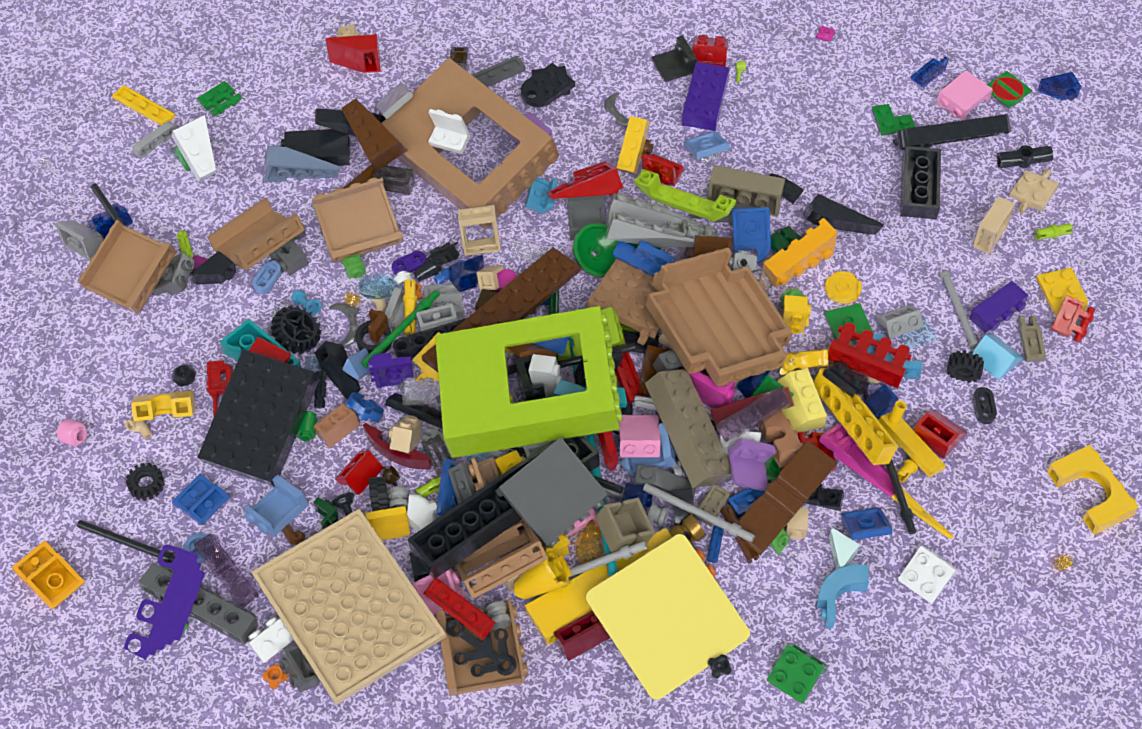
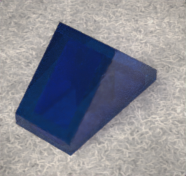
(881, 401)

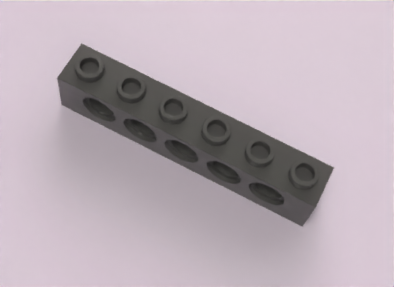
(239, 631)

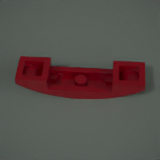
(415, 460)

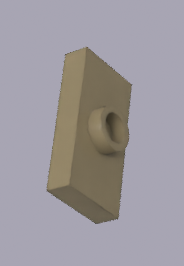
(714, 502)

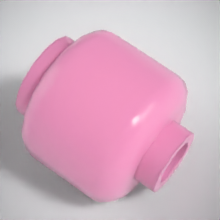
(71, 432)

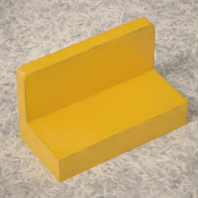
(389, 522)

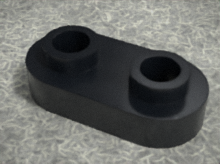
(984, 407)

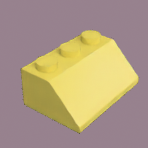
(808, 408)

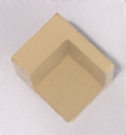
(488, 277)

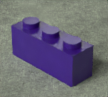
(999, 307)

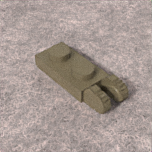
(1031, 340)

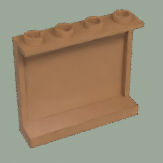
(356, 219)
(127, 267)
(460, 677)

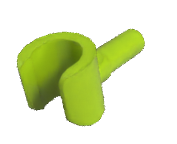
(741, 66)

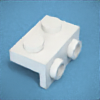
(270, 639)

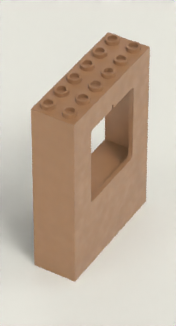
(462, 94)

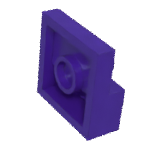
(389, 371)

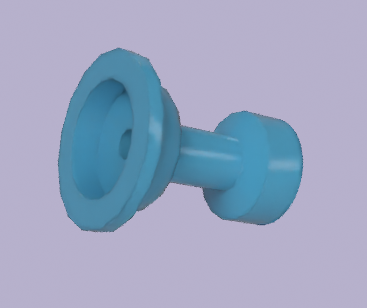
(312, 305)

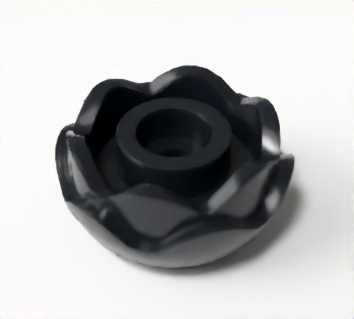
(185, 380)

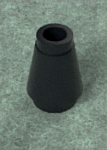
(427, 270)

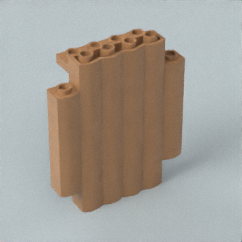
(718, 318)

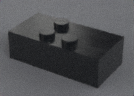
(920, 182)

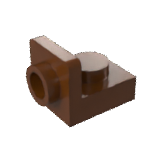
(378, 324)

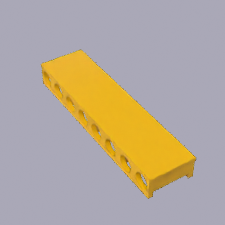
(569, 602)

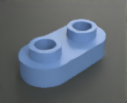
(265, 278)

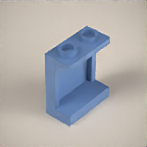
(666, 459)
(277, 507)

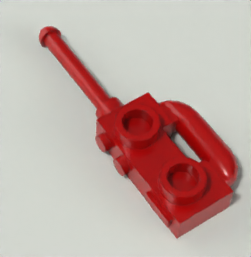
(215, 384)

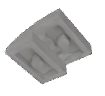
(448, 294)

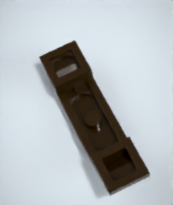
(459, 56)

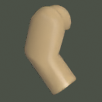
(140, 427)

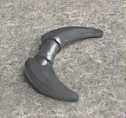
(609, 106)
(351, 313)

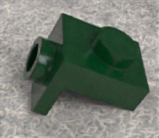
(327, 510)

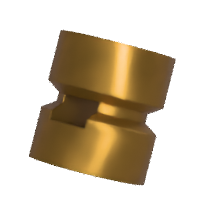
(691, 525)

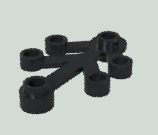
(484, 649)

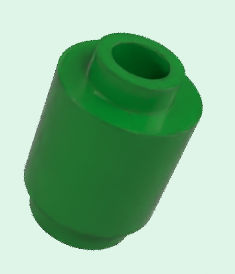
(306, 430)

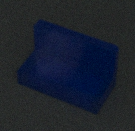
(929, 71)

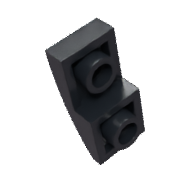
(791, 190)
(685, 495)
(827, 498)

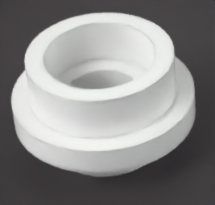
(401, 276)

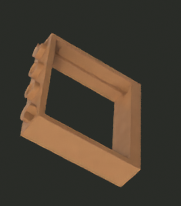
(505, 567)

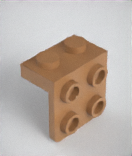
(483, 472)

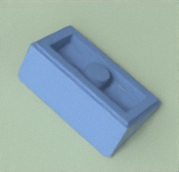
(354, 367)

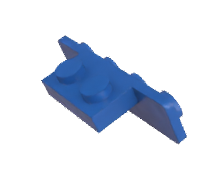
(643, 257)

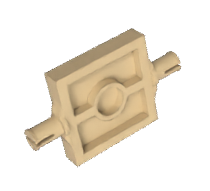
(1034, 190)

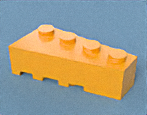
(802, 254)

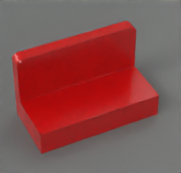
(359, 471)

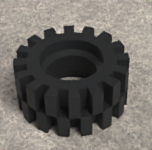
(965, 366)
(150, 490)
(378, 493)

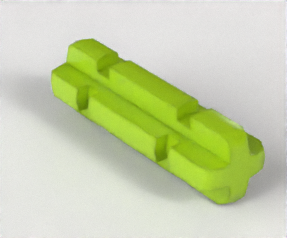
(184, 243)

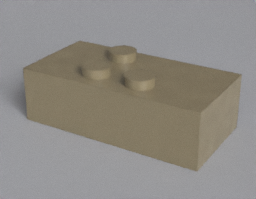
(747, 188)

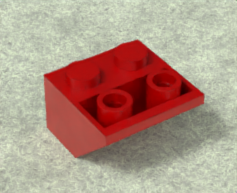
(939, 433)

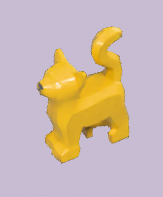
(804, 359)

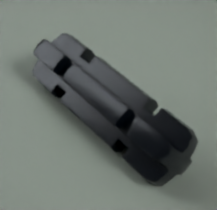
(320, 391)

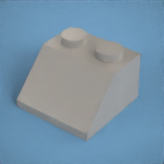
(79, 238)

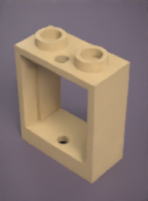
(479, 216)
(993, 225)

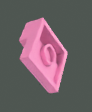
(450, 578)

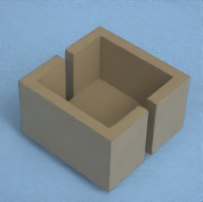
(627, 526)

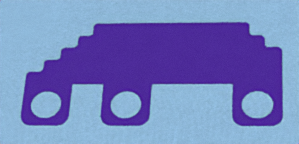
(173, 612)

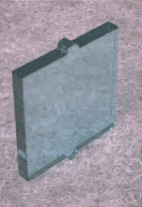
(919, 336)

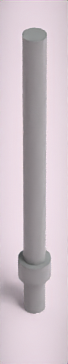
(734, 529)
(624, 552)

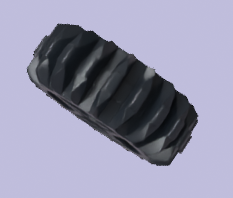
(284, 329)

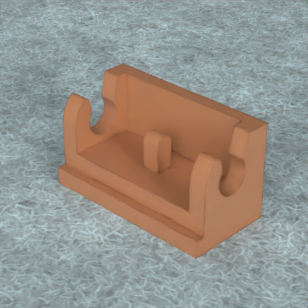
(336, 425)

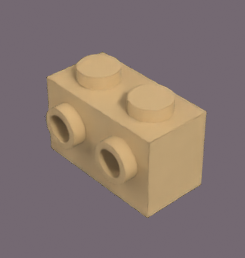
(406, 434)

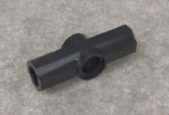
(1024, 156)

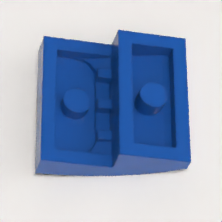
(200, 499)

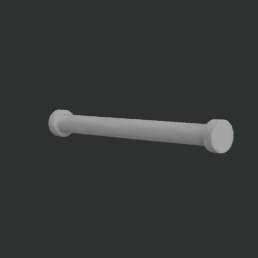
(946, 277)

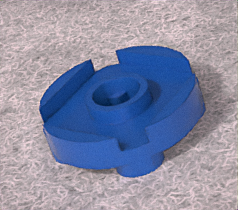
(364, 408)

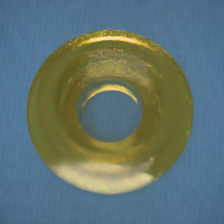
(352, 299)
(1063, 563)

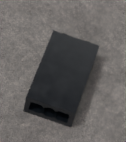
(322, 144)

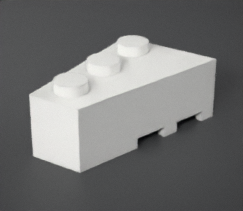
(196, 147)

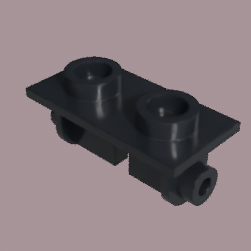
(444, 255)

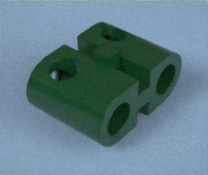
(783, 239)

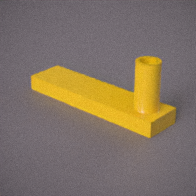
(910, 441)

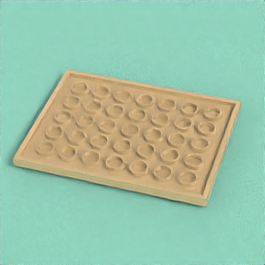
(348, 606)

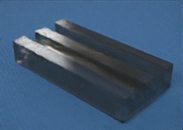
(432, 441)

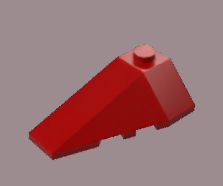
(598, 181)

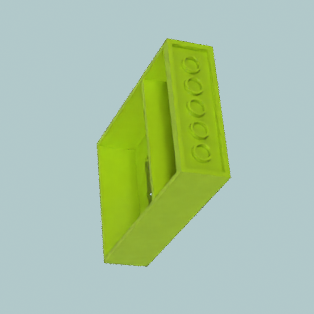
(477, 394)

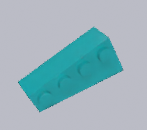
(244, 337)

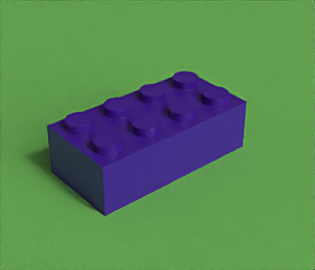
(705, 96)

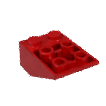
(355, 52)

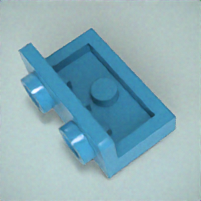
(537, 197)

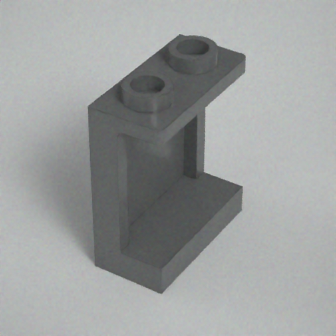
(583, 212)

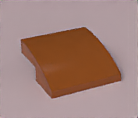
(530, 349)

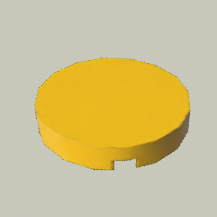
(841, 292)

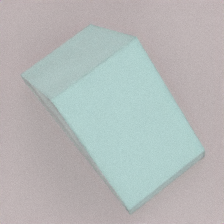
(842, 548)

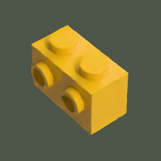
(796, 313)

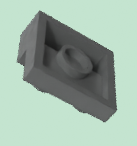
(176, 275)
(300, 671)

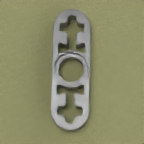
(146, 144)

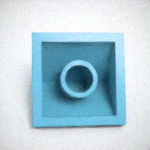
(997, 355)

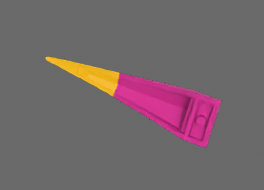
(850, 454)

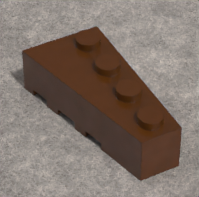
(372, 135)

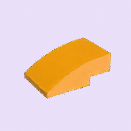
(48, 575)

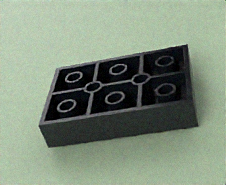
(258, 417)

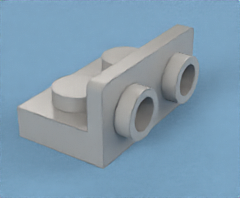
(901, 320)

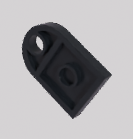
(546, 86)

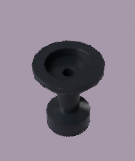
(344, 501)

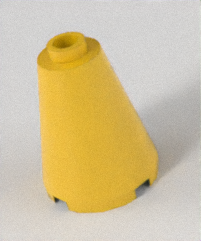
(544, 577)

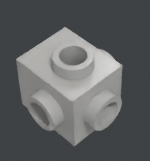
(744, 258)

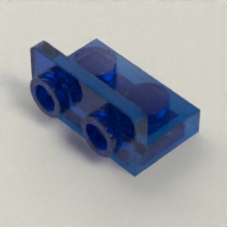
(750, 384)

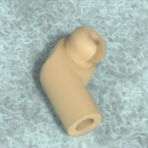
(380, 304)

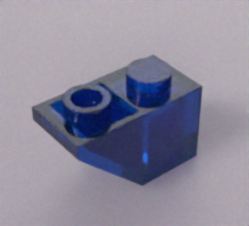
(464, 274)

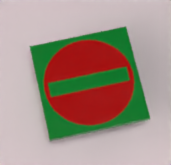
(1009, 89)

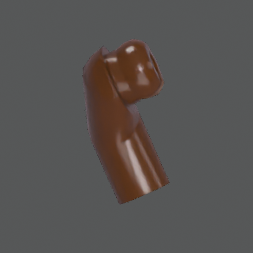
(293, 537)

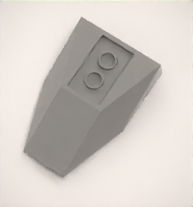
(639, 221)

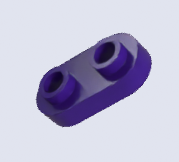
(409, 262)

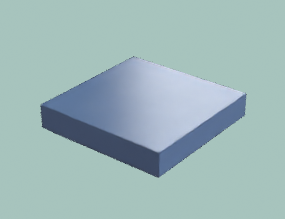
(706, 144)

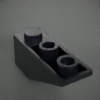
(332, 359)

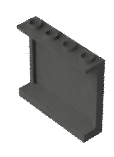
(553, 493)

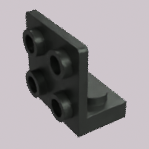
(676, 62)

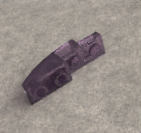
(753, 415)
(225, 570)

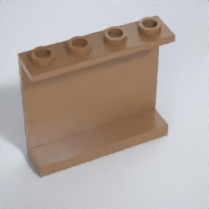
(255, 234)

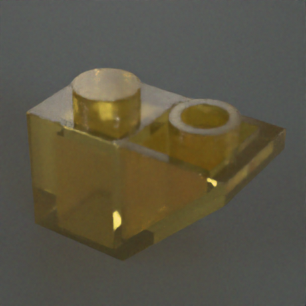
(588, 544)

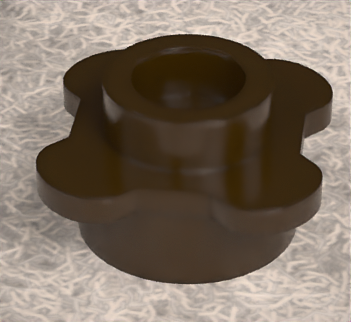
(391, 475)

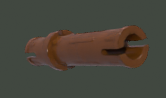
(730, 516)

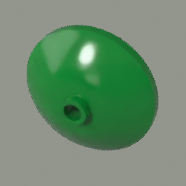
(594, 238)

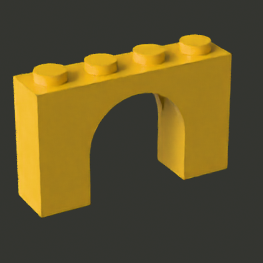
(1088, 464)

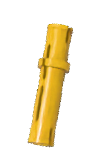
(410, 304)

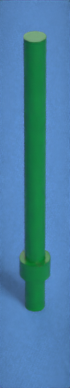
(424, 304)

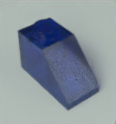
(1060, 86)

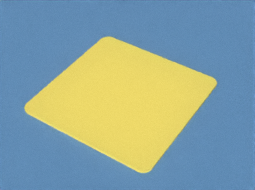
(667, 616)

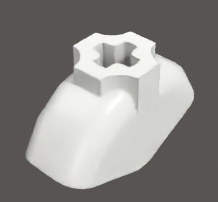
(421, 511)

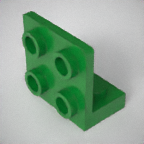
(796, 672)

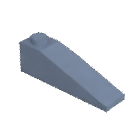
(288, 163)

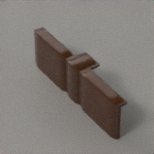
(785, 496)

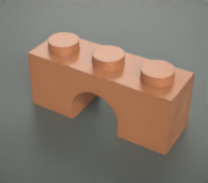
(786, 441)

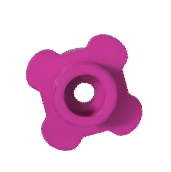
(825, 33)

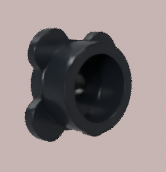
(725, 666)

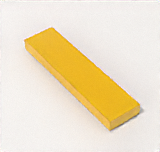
(143, 105)

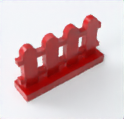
(865, 363)

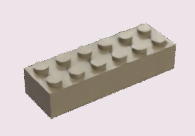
(689, 428)

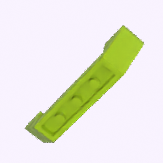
(650, 184)

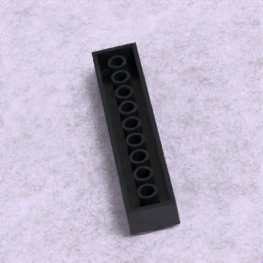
(479, 517)

